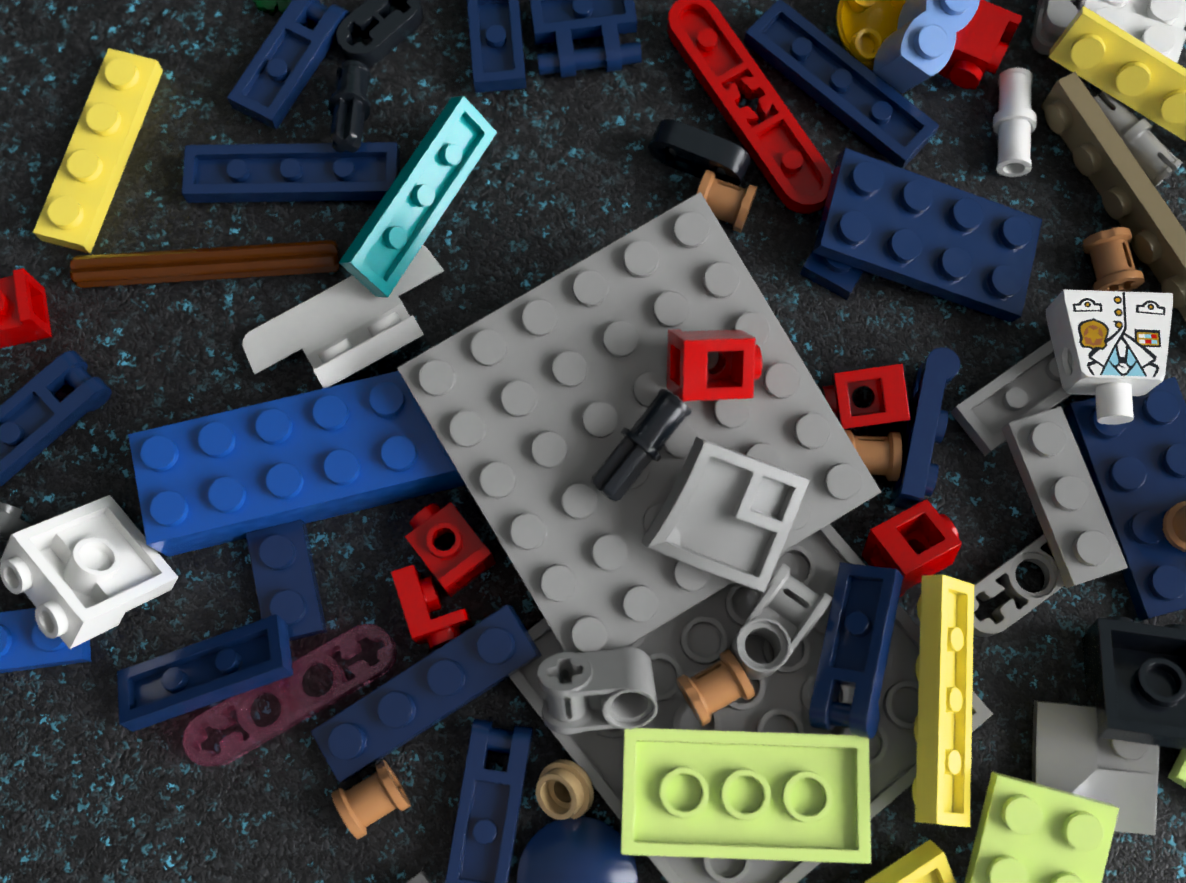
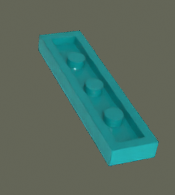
(418, 197)

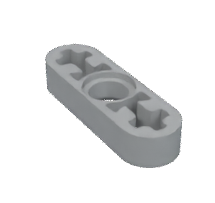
(1007, 612)

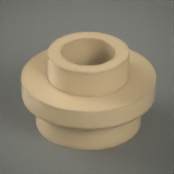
(564, 790)

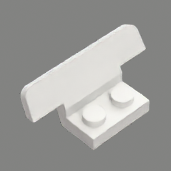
(342, 326)

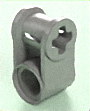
(781, 616)
(604, 690)

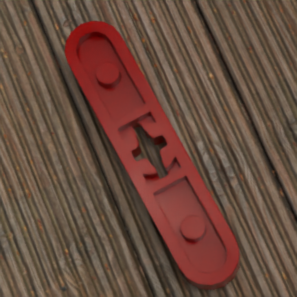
(776, 143)

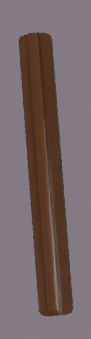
(205, 263)

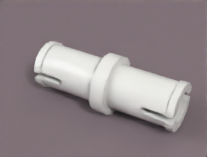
(1014, 122)

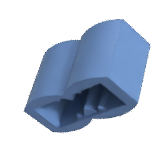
(922, 41)

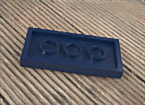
(928, 235)
(1138, 479)

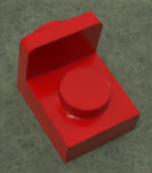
(419, 601)

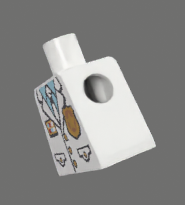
(1110, 346)

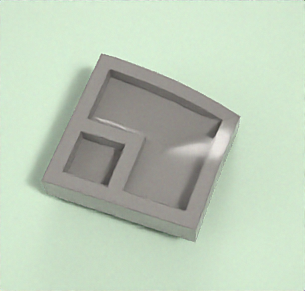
(728, 514)
(1077, 761)

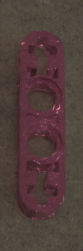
(294, 701)

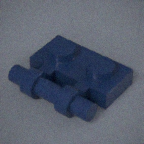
(582, 19)

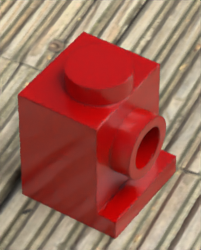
(981, 45)
(22, 310)
(729, 379)
(888, 396)
(918, 530)
(459, 564)

